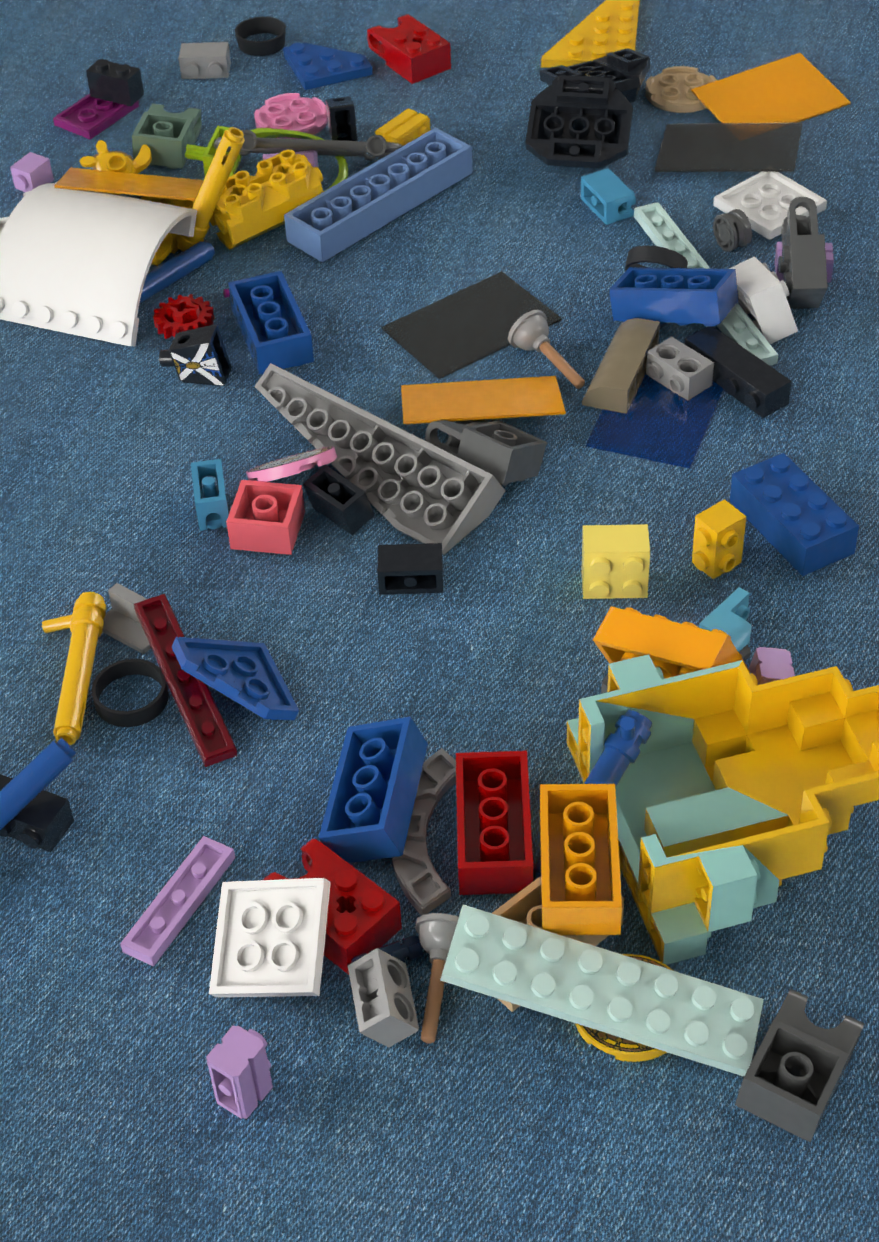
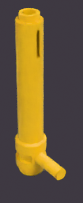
(213, 186)
(86, 627)

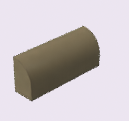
(623, 366)

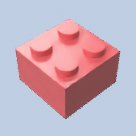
(266, 517)

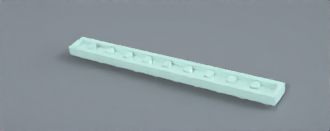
(737, 323)

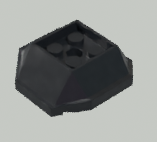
(624, 67)
(579, 123)

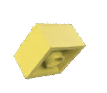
(615, 561)

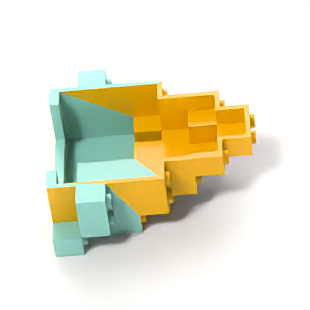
(728, 787)

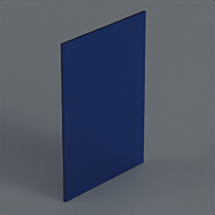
(657, 425)

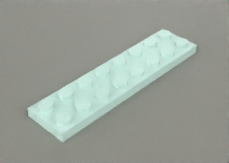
(603, 990)

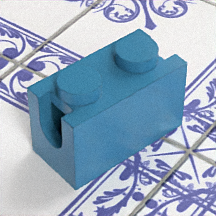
(607, 196)
(210, 500)

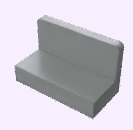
(122, 620)

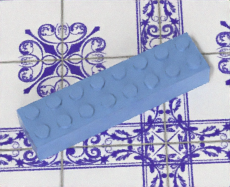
(378, 194)

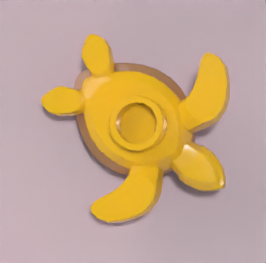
(117, 160)

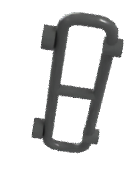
(374, 146)

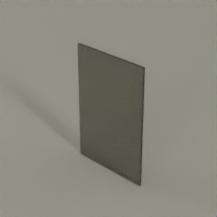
(729, 147)
(465, 324)

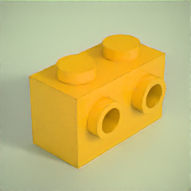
(718, 539)

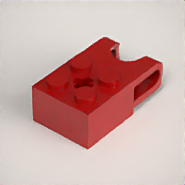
(411, 49)
(358, 909)

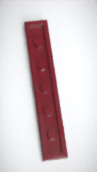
(189, 693)

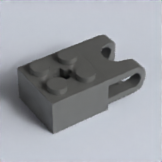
(803, 256)
(492, 447)
(797, 1068)

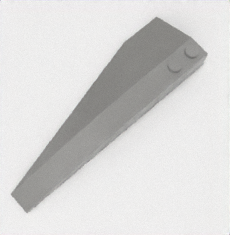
(404, 477)

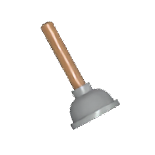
(532, 333)
(435, 937)

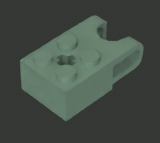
(167, 135)

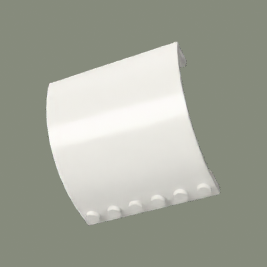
(82, 260)

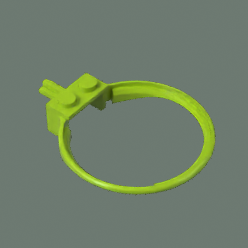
(207, 153)

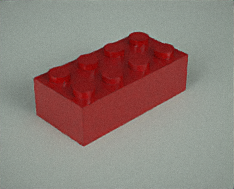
(493, 822)

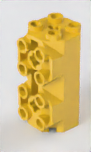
(258, 202)

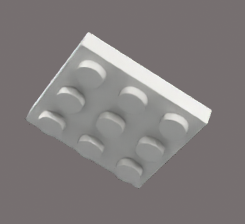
(766, 201)
(270, 938)

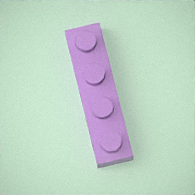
(177, 901)

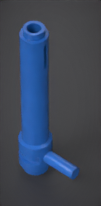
(176, 268)
(619, 752)
(34, 779)

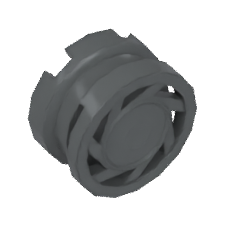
(732, 230)

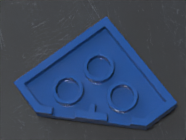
(324, 66)
(240, 672)

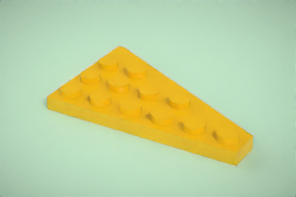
(603, 31)

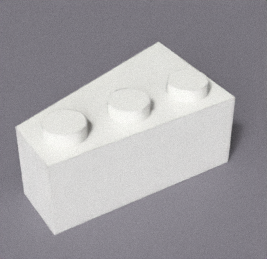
(765, 299)

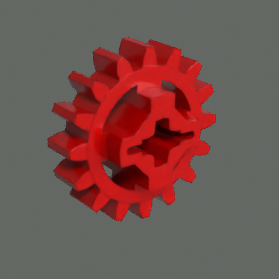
(182, 315)

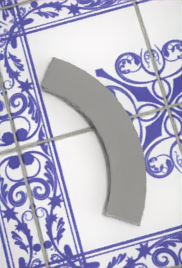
(414, 869)

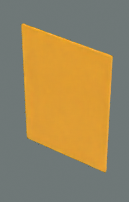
(772, 93)
(130, 184)
(481, 399)

